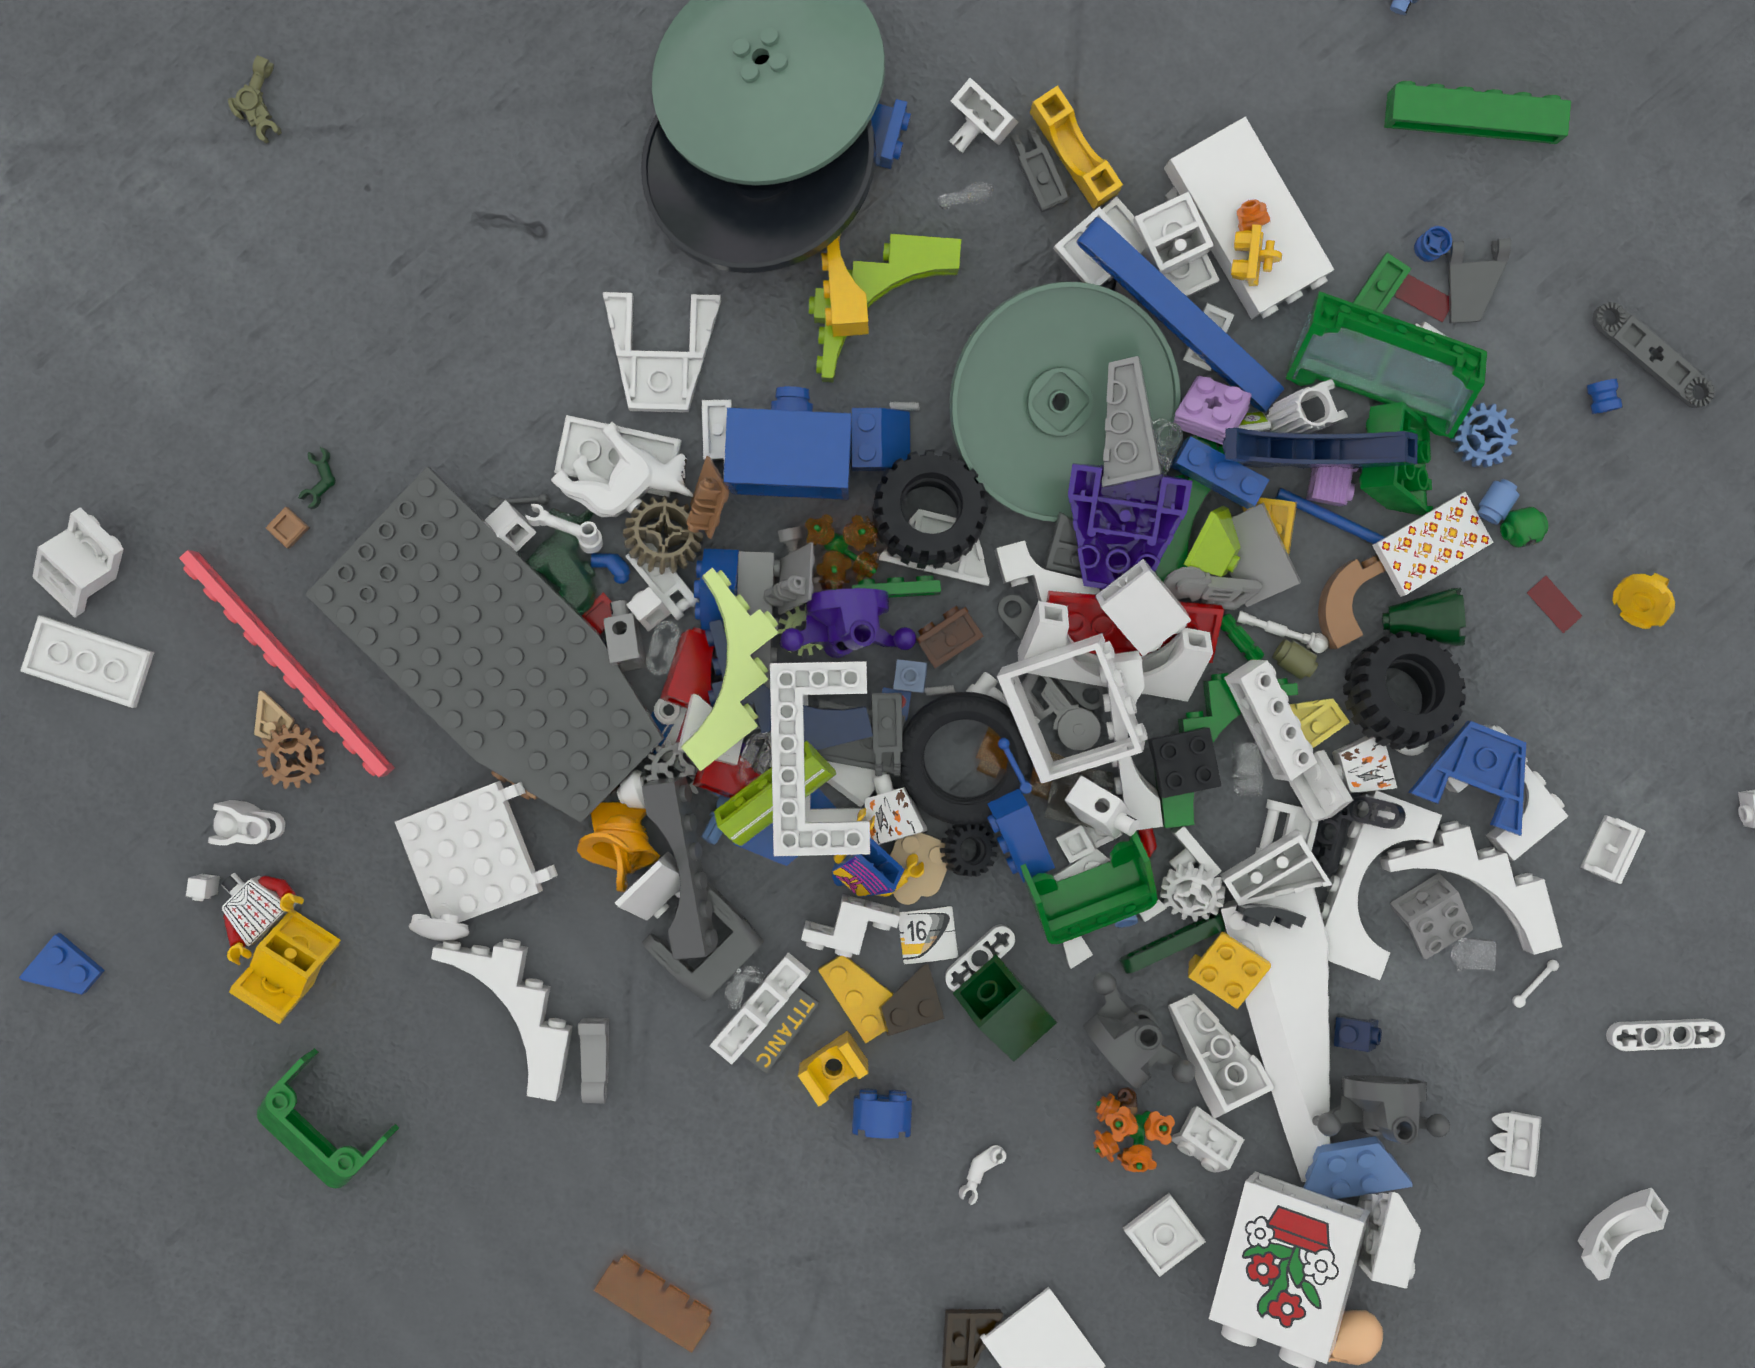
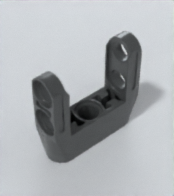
(721, 962)

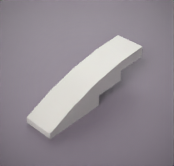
(760, 1008)

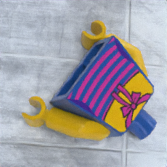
(873, 872)

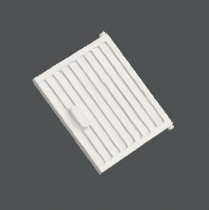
(1041, 1337)

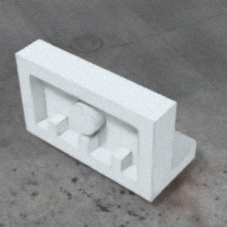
(1321, 789)
(1208, 1141)

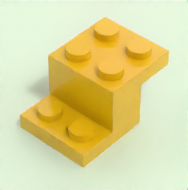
(284, 966)

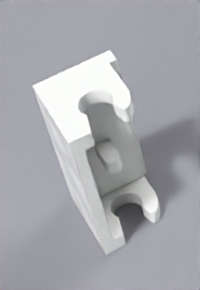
(1613, 849)

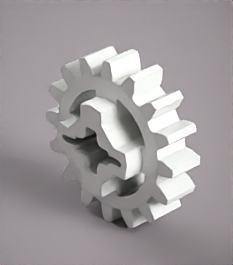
(1193, 891)

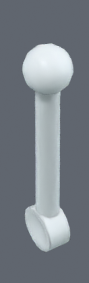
(1519, 1000)

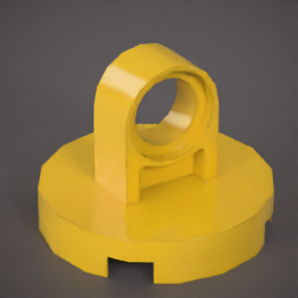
(1644, 600)

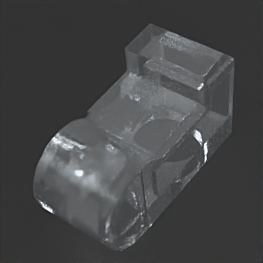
(1247, 769)

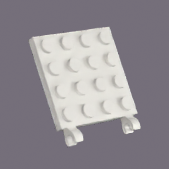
(471, 853)

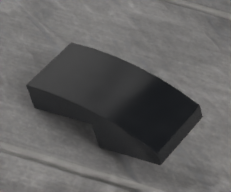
(1264, 913)

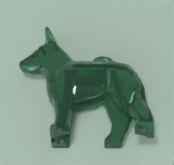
(562, 565)

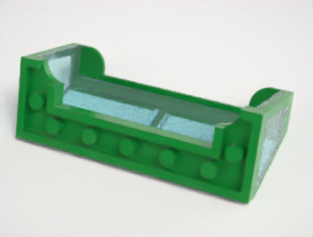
(1389, 362)

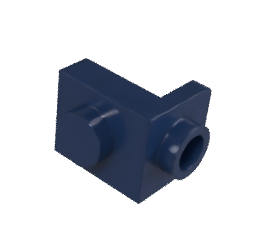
(1357, 1034)

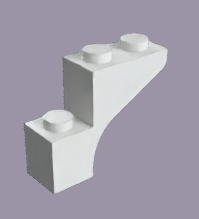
(1017, 565)

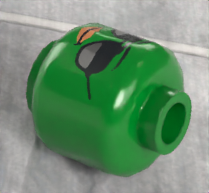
(1524, 527)

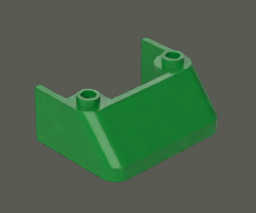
(1094, 896)
(329, 1164)

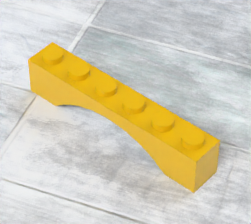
(848, 301)

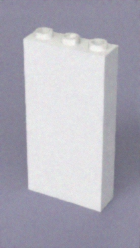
(1220, 178)

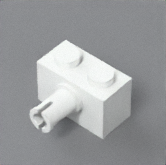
(982, 115)

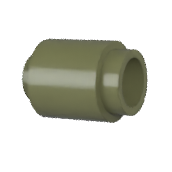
(1295, 659)

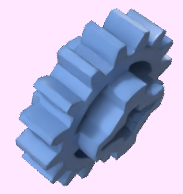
(1494, 427)

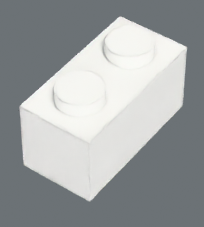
(202, 886)

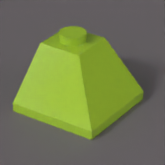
(1216, 545)

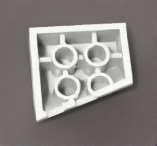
(1388, 1240)

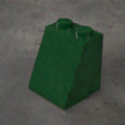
(1004, 1008)

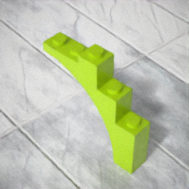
(909, 260)

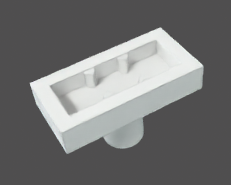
(1192, 853)

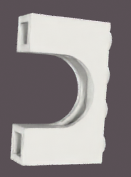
(1540, 813)

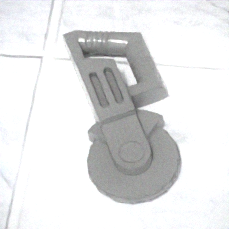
(1214, 590)
(1075, 725)

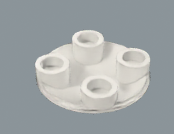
(438, 929)

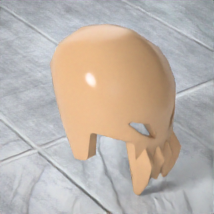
(1358, 1338)

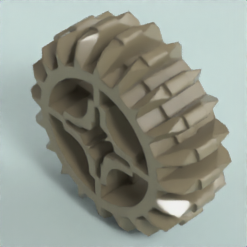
(651, 534)

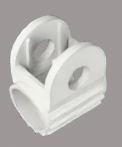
(1289, 416)

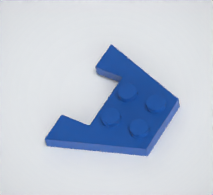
(1483, 761)

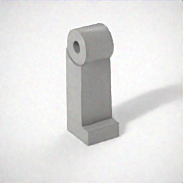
(594, 1059)

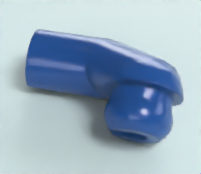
(614, 563)

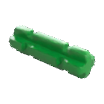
(1240, 638)

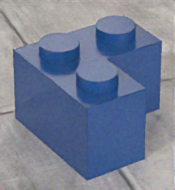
(718, 559)

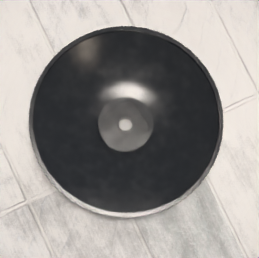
(753, 225)

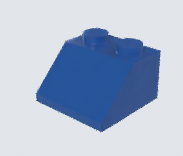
(879, 438)

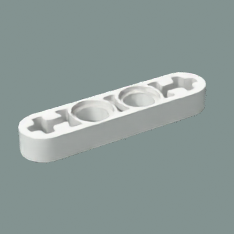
(1665, 1032)

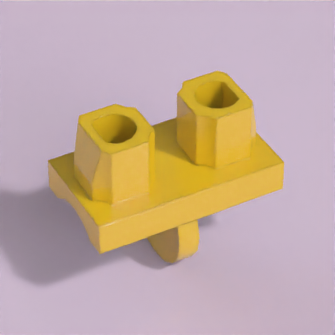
(1252, 242)

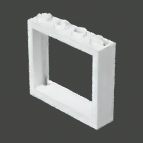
(1029, 728)

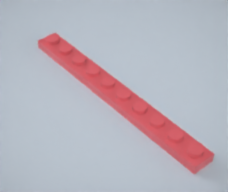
(277, 655)

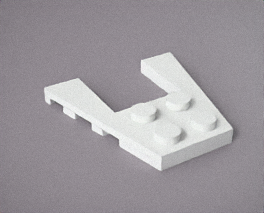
(660, 378)

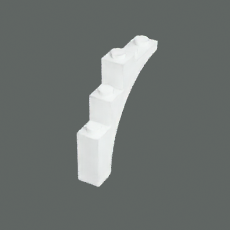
(1522, 900)
(527, 1002)

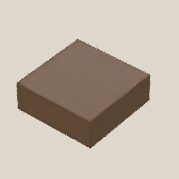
(287, 527)

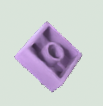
(1211, 408)

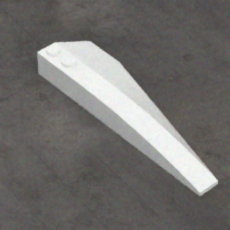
(1292, 1016)

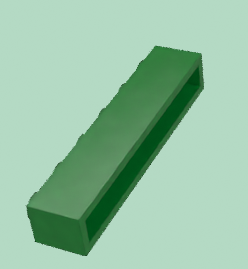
(1477, 113)

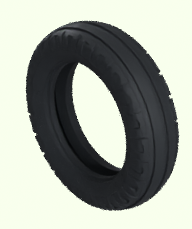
(926, 722)

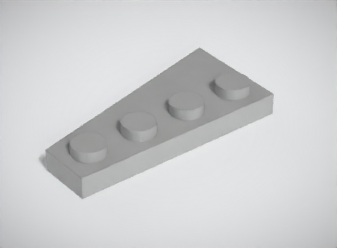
(1130, 436)

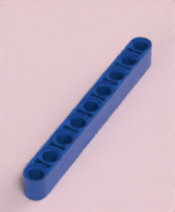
(1178, 313)

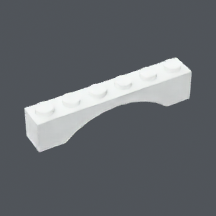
(1136, 791)

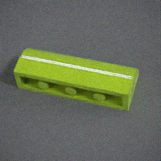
(752, 807)

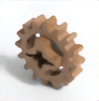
(284, 767)

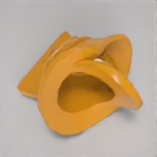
(618, 841)

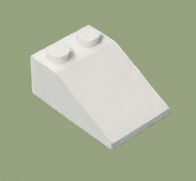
(653, 889)

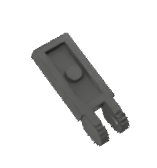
(1040, 171)
(887, 729)

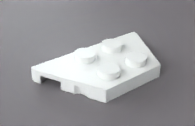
(968, 568)

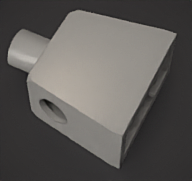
(624, 649)

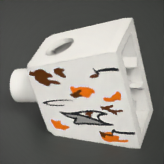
(1364, 766)
(894, 812)

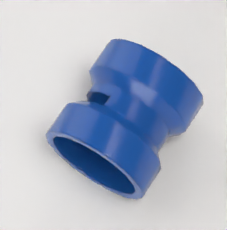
(1434, 238)
(1604, 396)

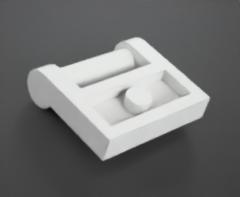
(1295, 819)

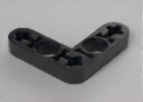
(1340, 822)

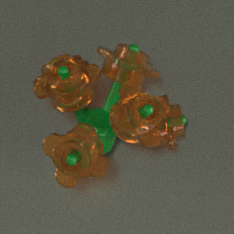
(834, 564)

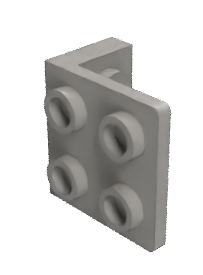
(1433, 915)

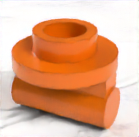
(1252, 213)

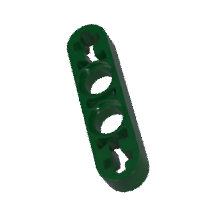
(1172, 943)

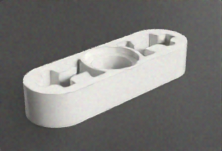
(990, 937)

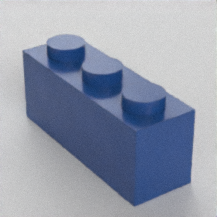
(1219, 474)
(1019, 834)

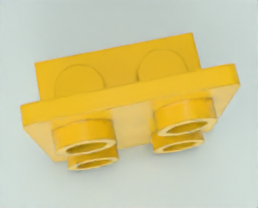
(1228, 969)

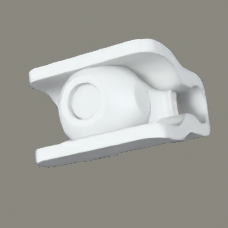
(244, 824)

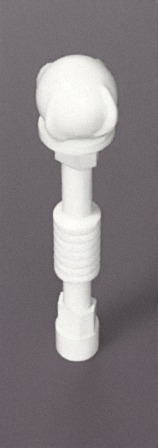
(1316, 642)

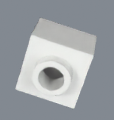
(648, 608)

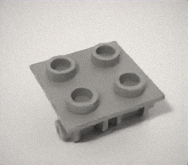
(795, 580)

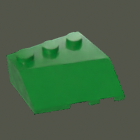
(1402, 486)

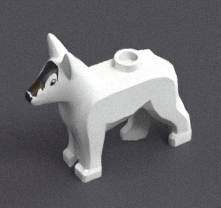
(629, 481)

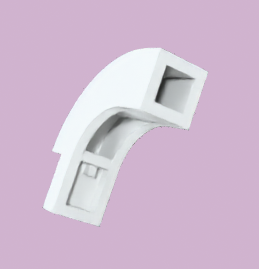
(1619, 1225)

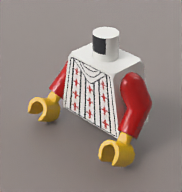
(254, 910)

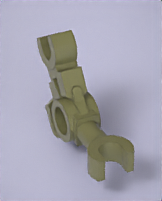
(250, 100)

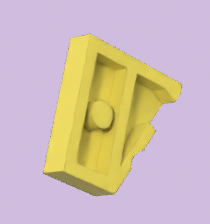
(1319, 719)

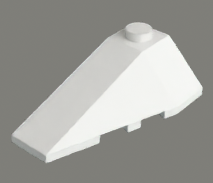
(1222, 1066)

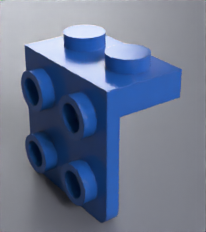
(887, 127)

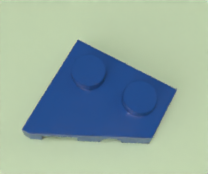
(63, 967)

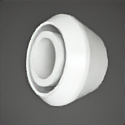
(631, 790)

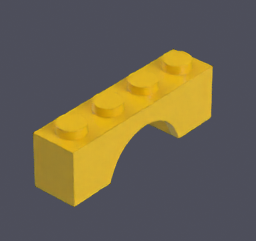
(1088, 170)

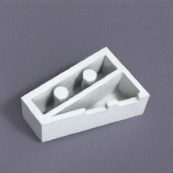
(1275, 871)

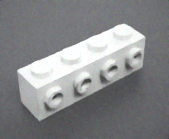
(1271, 719)

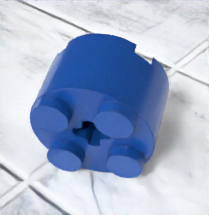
(882, 1114)

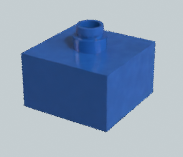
(788, 449)

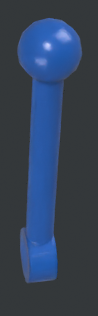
(1025, 786)

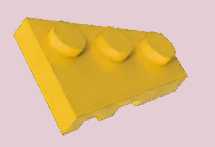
(857, 994)

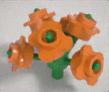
(1123, 1123)

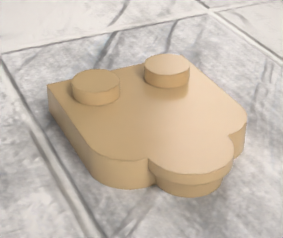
(929, 853)

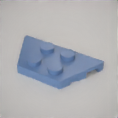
(1354, 1169)

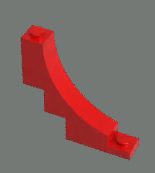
(692, 675)

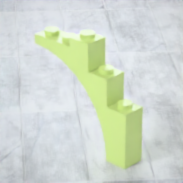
(744, 635)

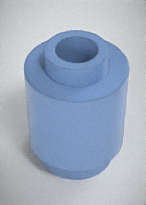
(1498, 501)

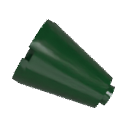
(1434, 615)

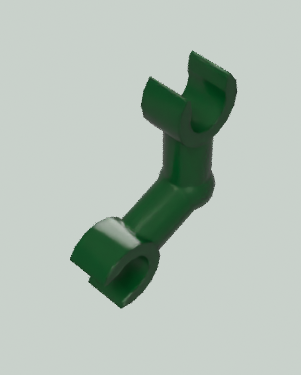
(327, 479)

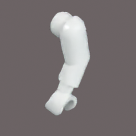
(980, 1164)

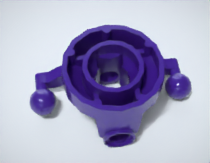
(849, 618)

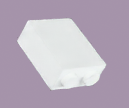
(1143, 608)

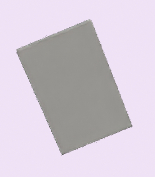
(1262, 554)

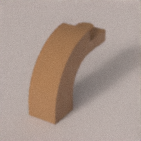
(1336, 600)

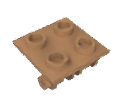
(707, 500)

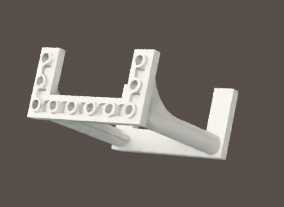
(795, 825)

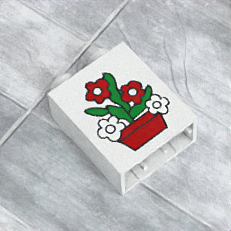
(1288, 1269)

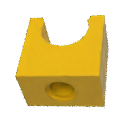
(822, 1081)

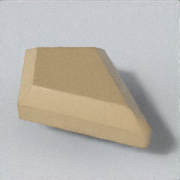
(270, 716)

